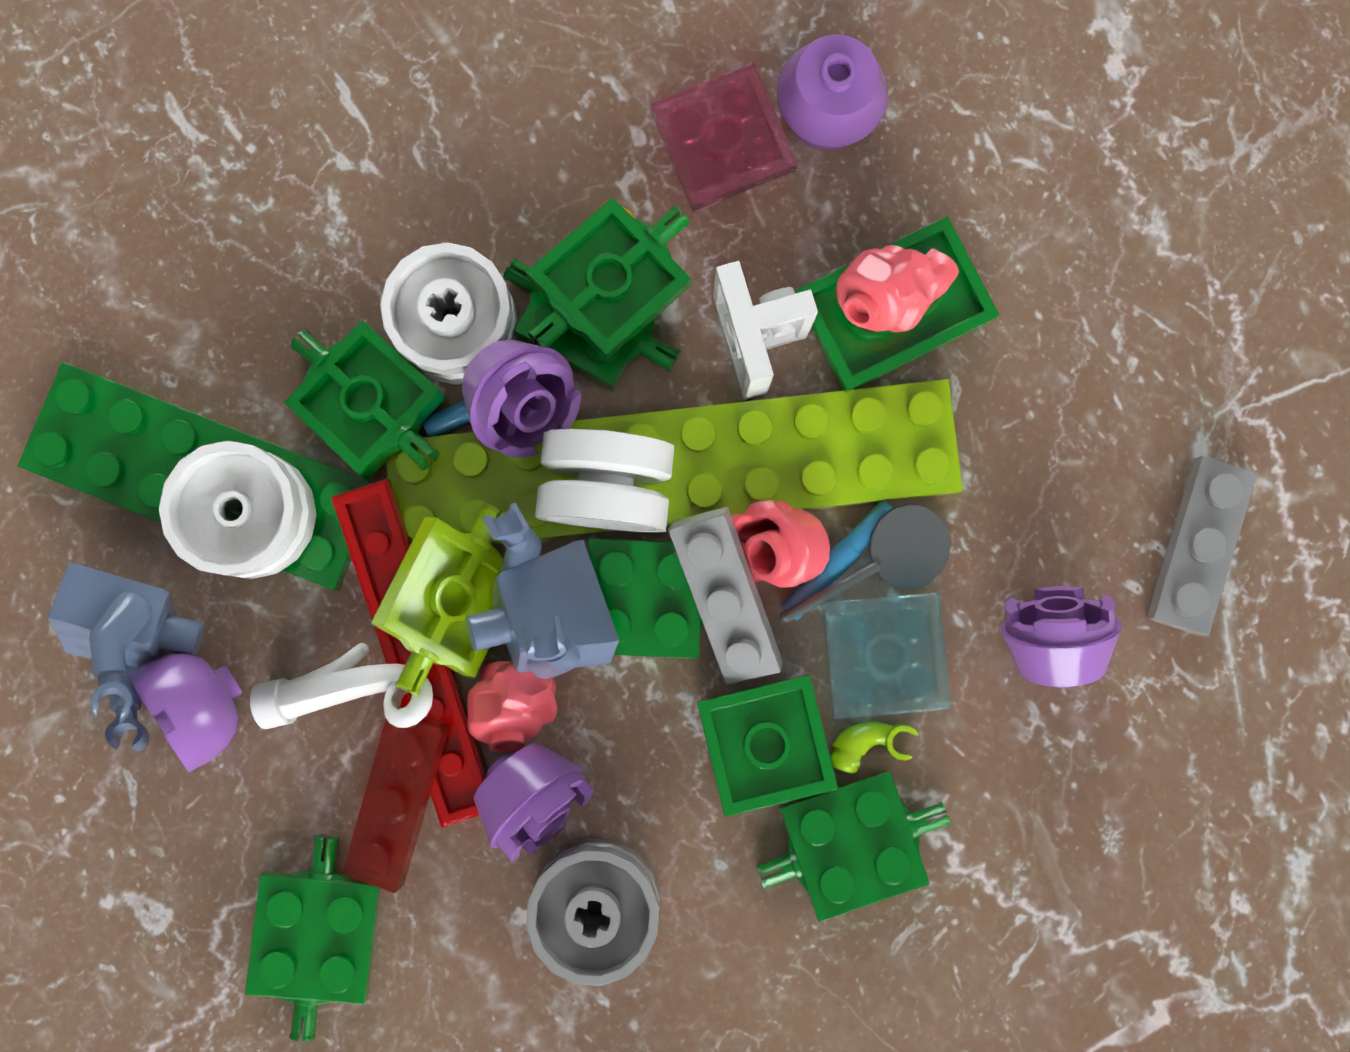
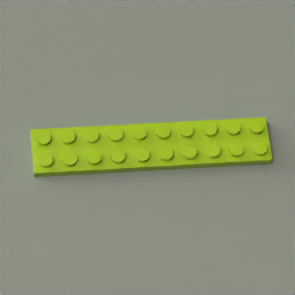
(787, 449)

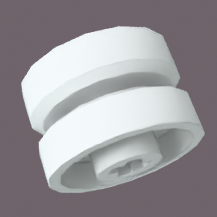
(430, 287)
(606, 472)
(204, 517)

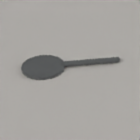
(904, 549)

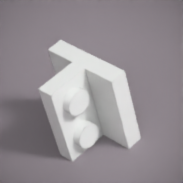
(754, 329)

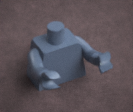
(544, 604)
(119, 628)

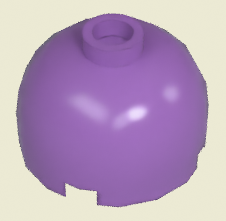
(190, 704)

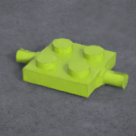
(433, 592)

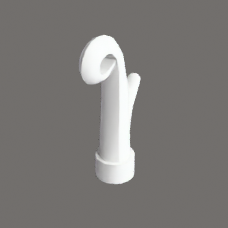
(284, 700)

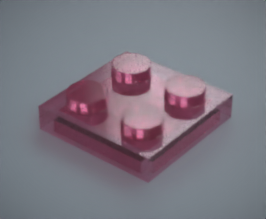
(723, 137)

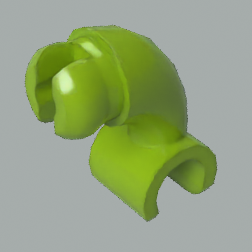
(859, 738)

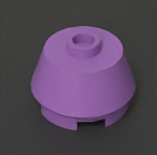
(832, 92)
(517, 395)
(1061, 636)
(529, 798)

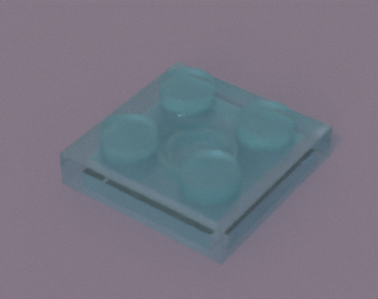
(886, 656)

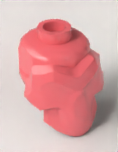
(893, 287)
(782, 543)
(509, 706)

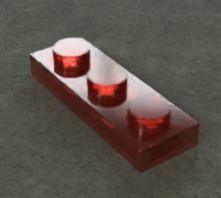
(395, 803)

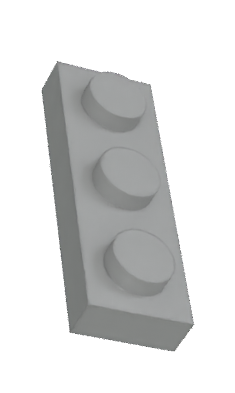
(1201, 546)
(726, 595)

